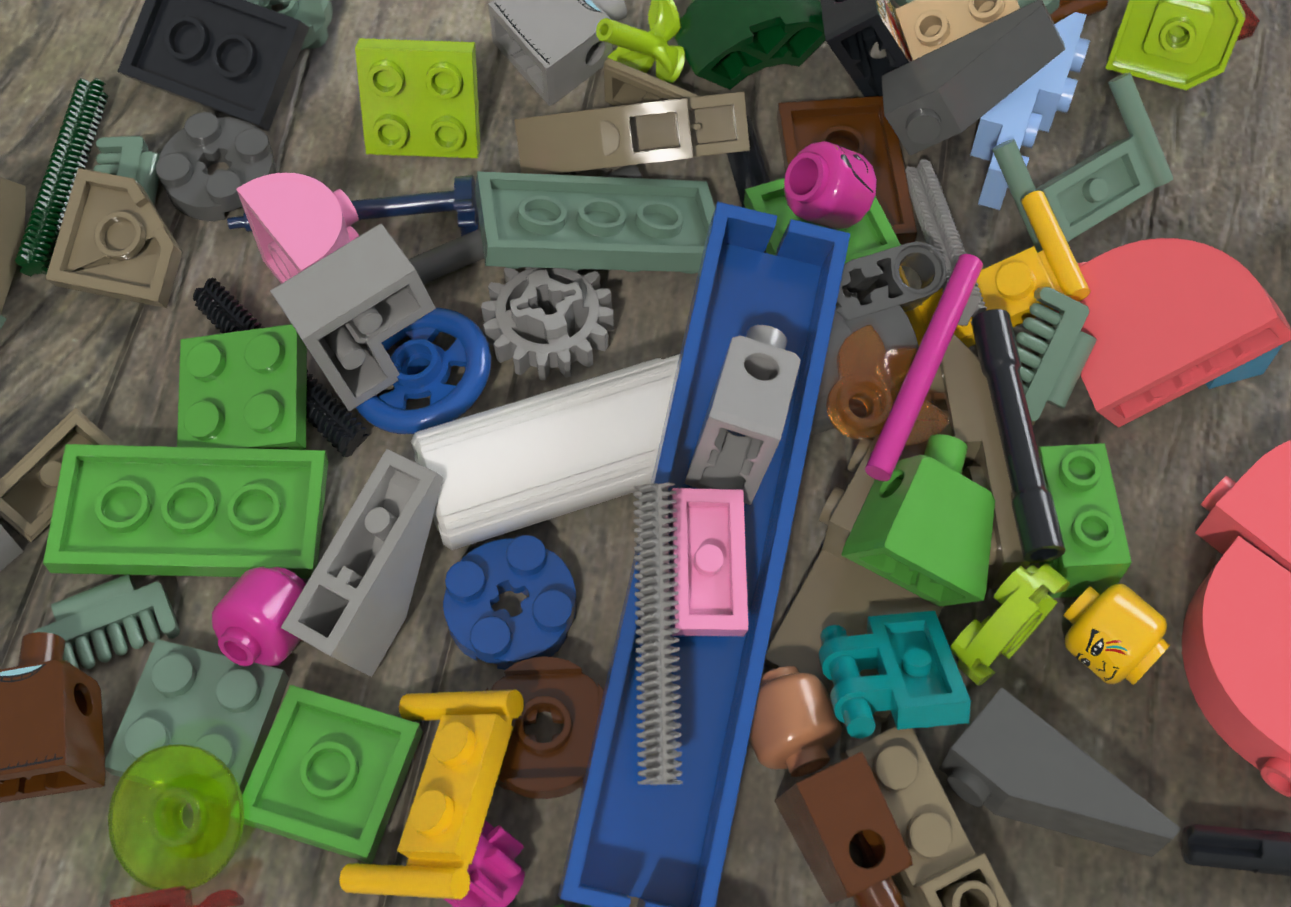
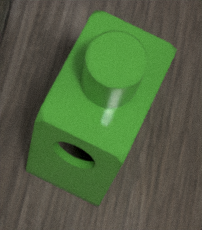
(928, 527)

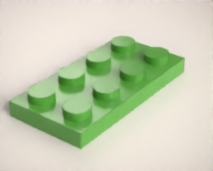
(186, 511)

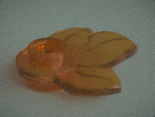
(875, 378)

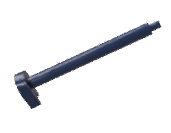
(460, 199)

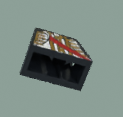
(852, 31)

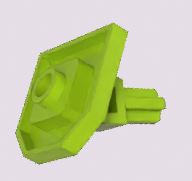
(1176, 40)

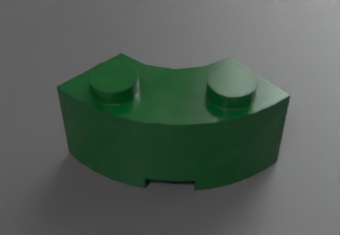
(740, 37)

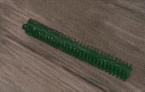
(67, 156)

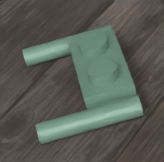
(1100, 182)

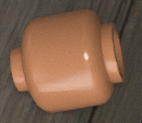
(793, 722)

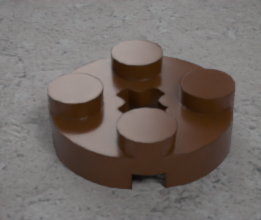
(574, 700)

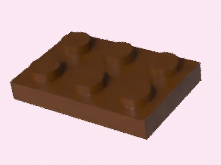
(859, 127)

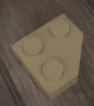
(114, 242)

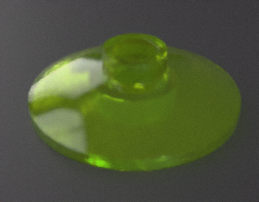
(148, 821)

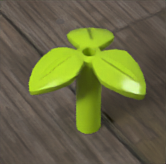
(641, 48)

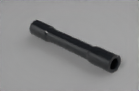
(1031, 501)

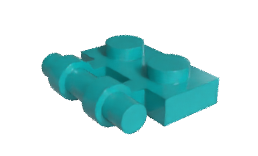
(914, 678)

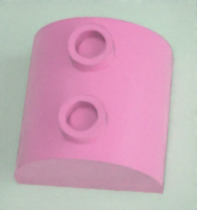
(296, 220)

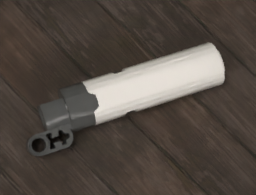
(606, 431)

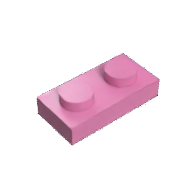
(709, 562)

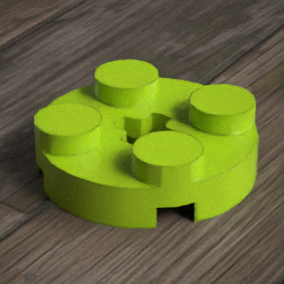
(1021, 612)

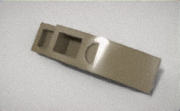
(633, 134)
(965, 399)
(943, 860)

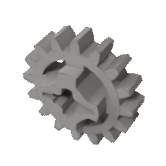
(548, 318)

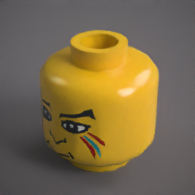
(1115, 633)

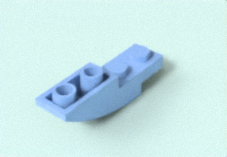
(1030, 108)

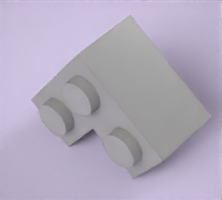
(353, 305)

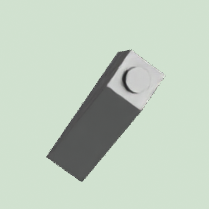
(967, 77)
(1041, 778)

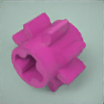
(493, 872)

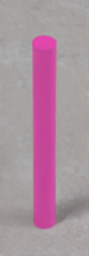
(923, 368)

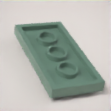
(592, 222)

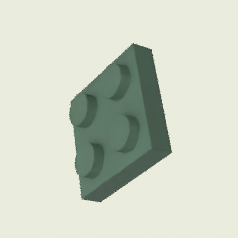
(199, 702)

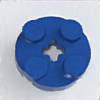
(514, 566)

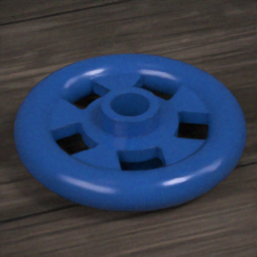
(420, 354)

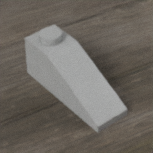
(370, 567)

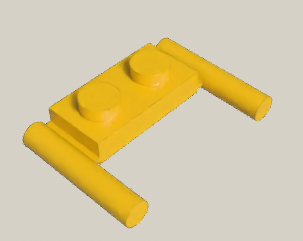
(1013, 281)
(449, 797)

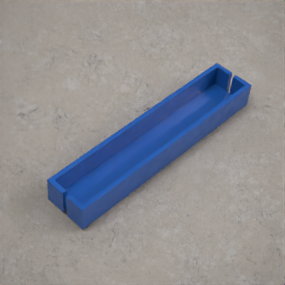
(674, 838)

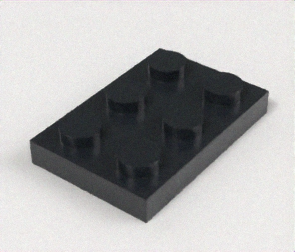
(216, 54)

